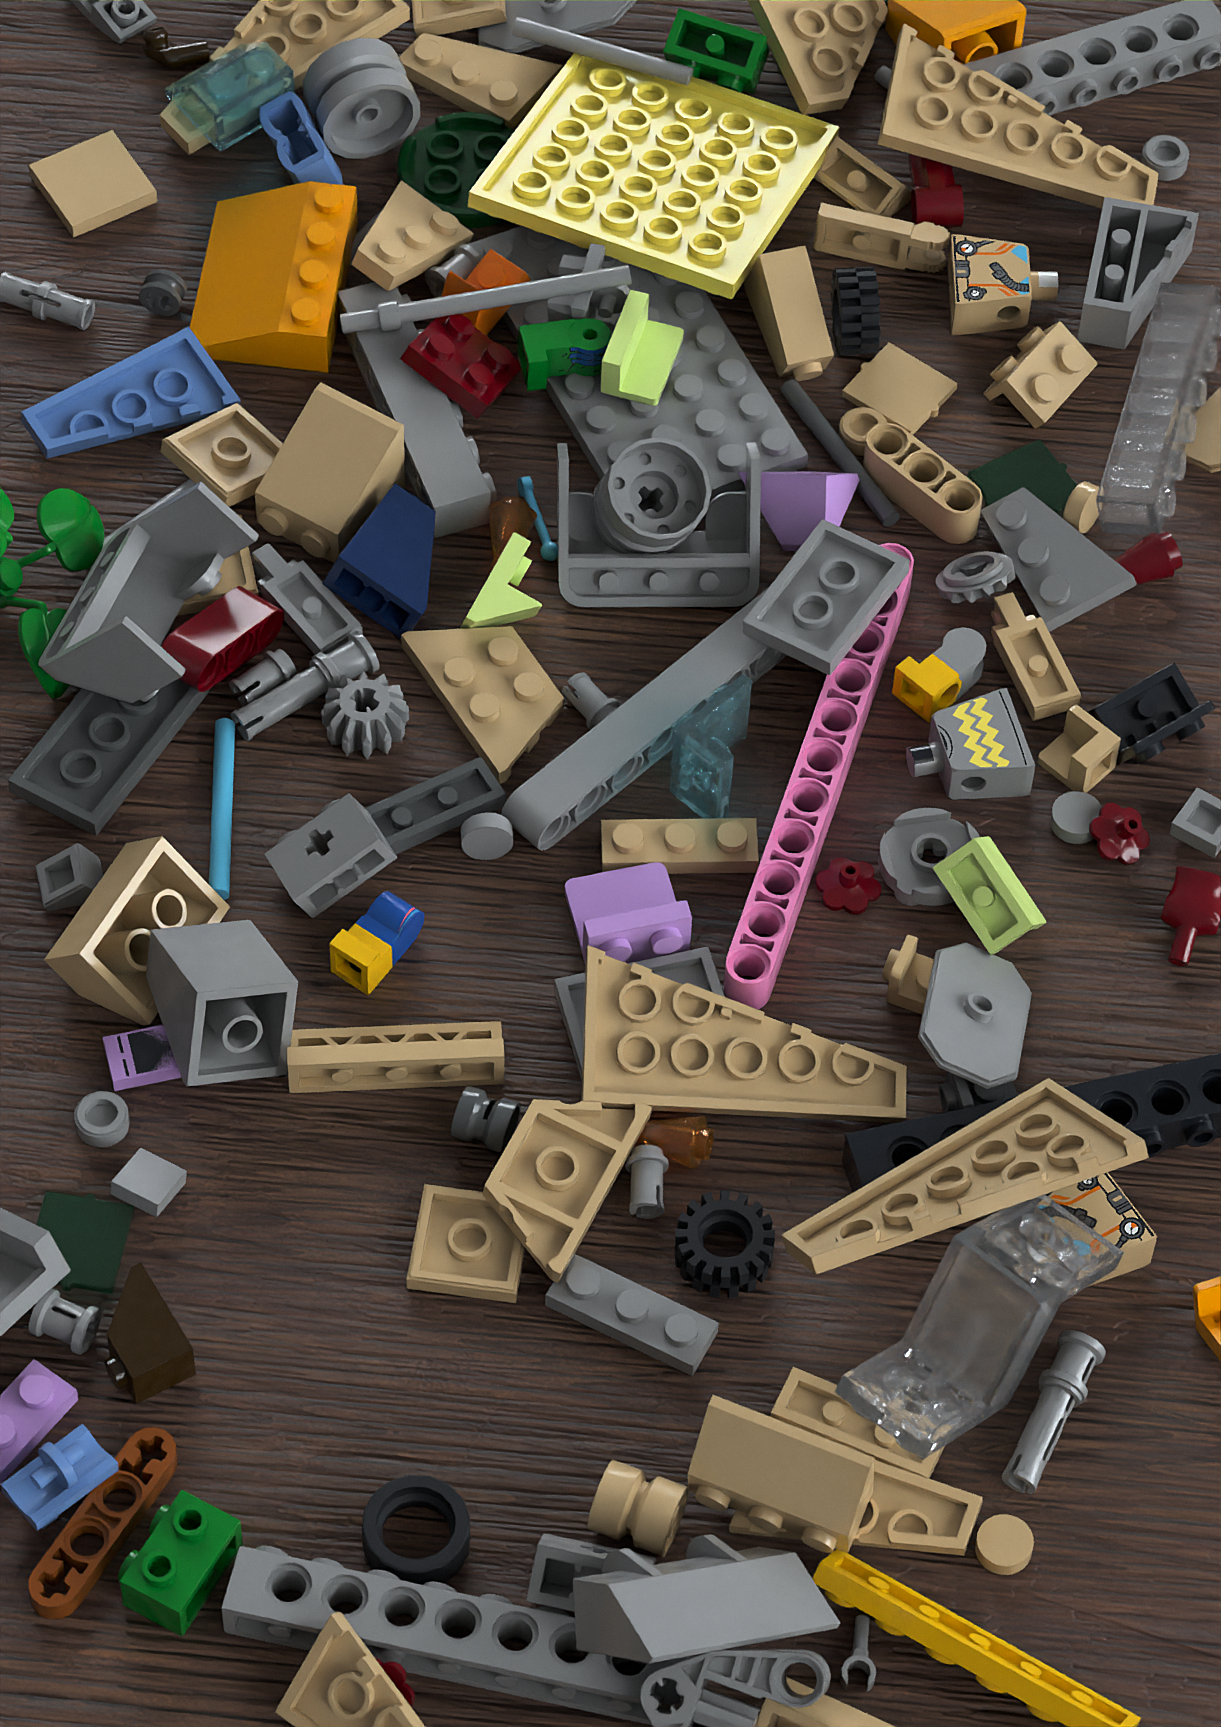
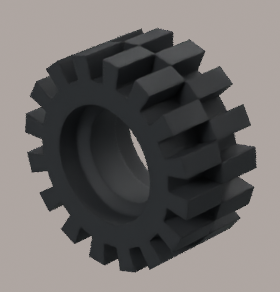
(855, 310)
(731, 1217)

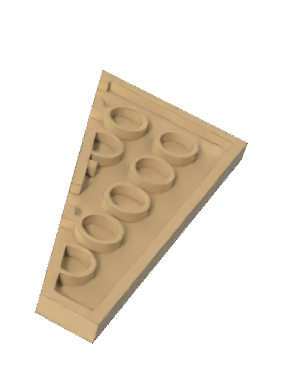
(299, 35)

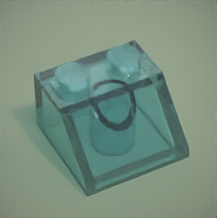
(228, 92)

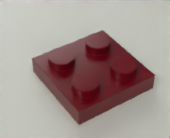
(462, 362)

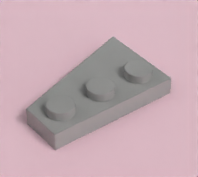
(1053, 560)

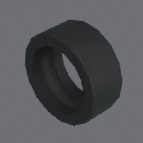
(416, 1492)

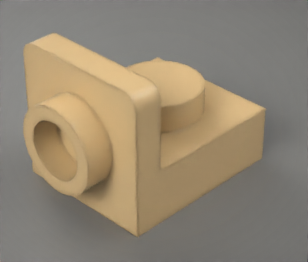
(907, 976)

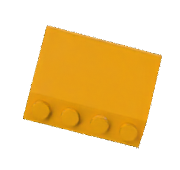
(276, 276)

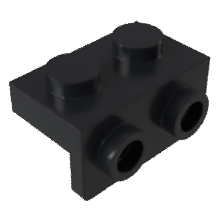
(1151, 713)

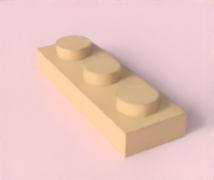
(681, 844)
(816, 1408)

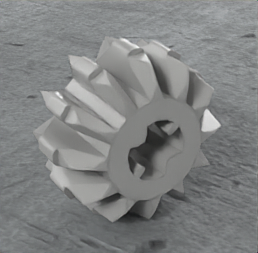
(365, 715)

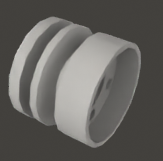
(665, 476)

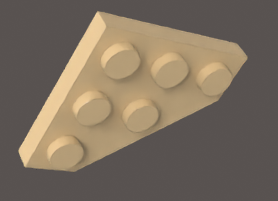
(820, 45)

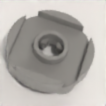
(903, 848)

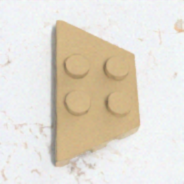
(488, 688)
(560, 1174)

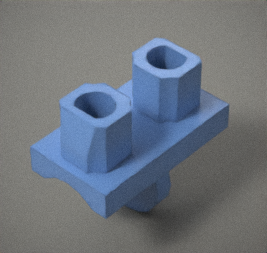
(59, 1477)

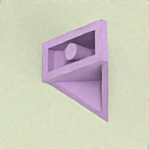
(800, 500)

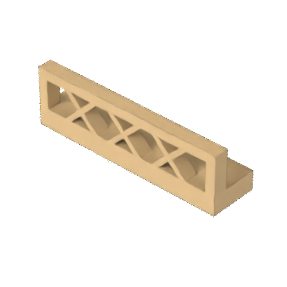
(396, 1057)

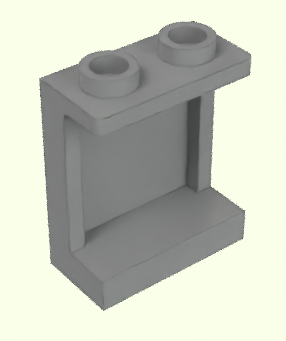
(28, 1267)

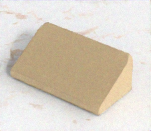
(861, 181)

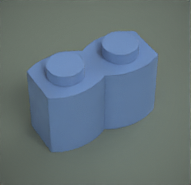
(298, 141)

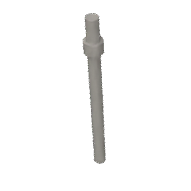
(391, 314)

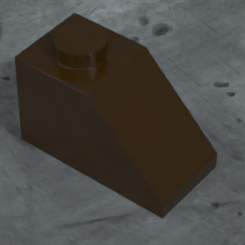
(146, 1341)

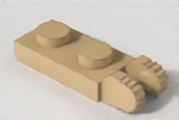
(880, 239)

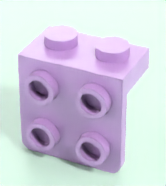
(629, 913)

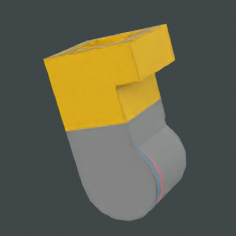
(942, 675)

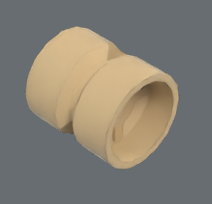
(638, 1508)

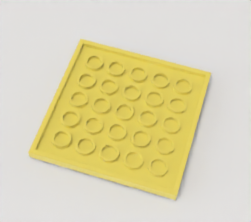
(655, 171)

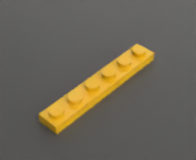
(960, 1642)

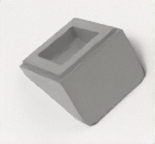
(68, 877)

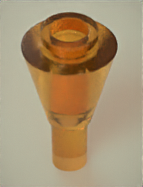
(506, 517)
(681, 1139)

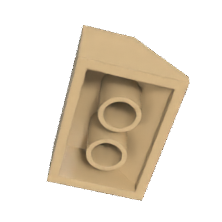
(109, 937)
(780, 1476)

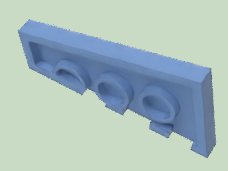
(139, 395)

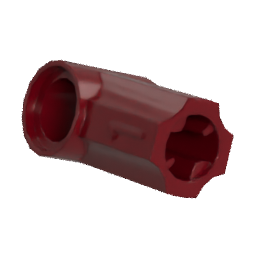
(934, 193)

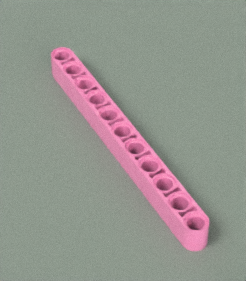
(814, 792)

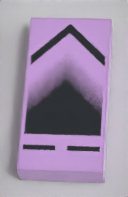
(140, 1058)

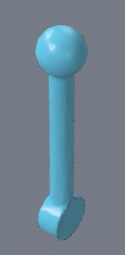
(549, 550)

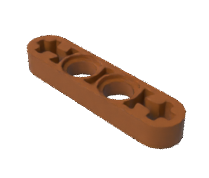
(110, 1525)

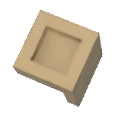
(1082, 752)

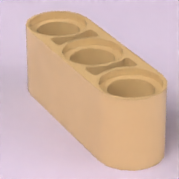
(923, 483)

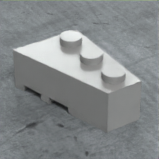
(1131, 257)

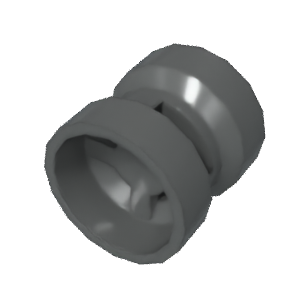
(485, 1119)

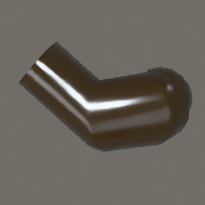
(173, 55)

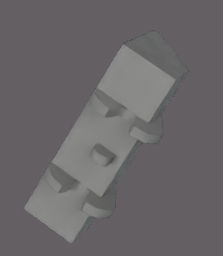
(696, 1603)

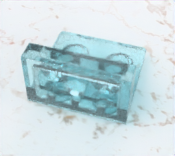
(703, 750)

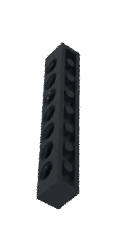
(1125, 1098)

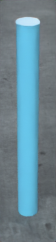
(222, 807)

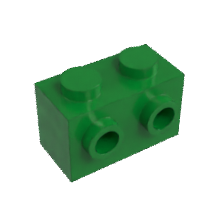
(717, 51)
(180, 1562)

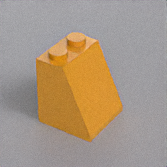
(964, 26)

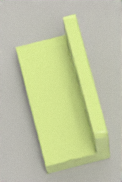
(639, 353)
(989, 893)

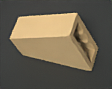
(789, 313)

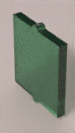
(1029, 468)
(88, 1236)

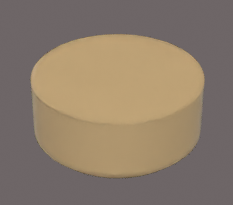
(855, 426)
(1082, 507)
(1004, 1544)

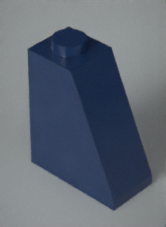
(388, 562)

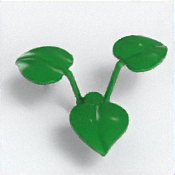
(77, 539)

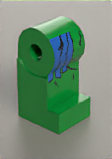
(561, 349)

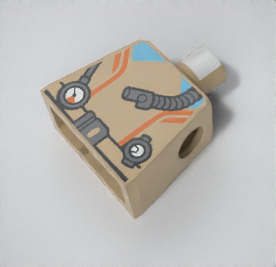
(993, 285)
(1111, 1214)

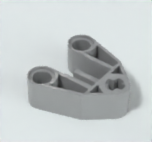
(745, 1669)

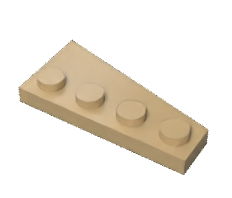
(902, 1515)

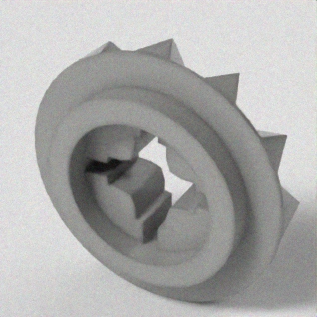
(975, 576)

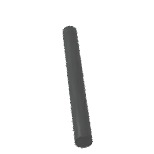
(839, 452)

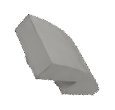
(117, 17)

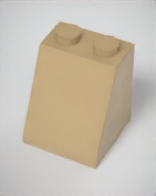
(330, 473)

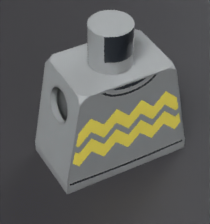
(976, 750)

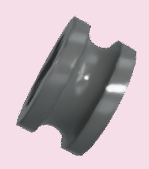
(162, 292)

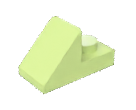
(497, 600)

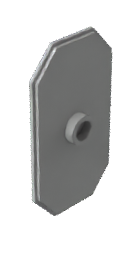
(567, 15)
(975, 1015)

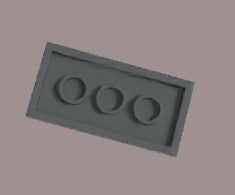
(101, 753)

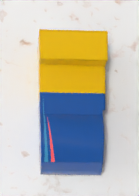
(375, 941)

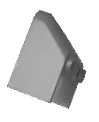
(706, 570)
(136, 591)

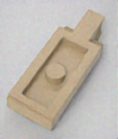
(1032, 660)

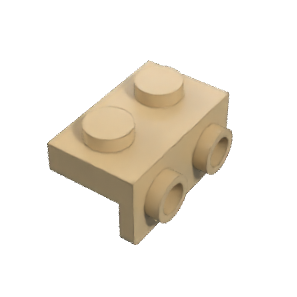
(1043, 372)

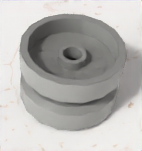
(361, 98)

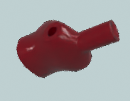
(1192, 910)

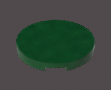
(450, 158)

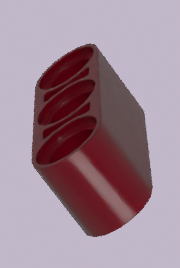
(223, 637)

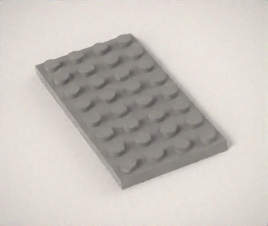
(710, 396)

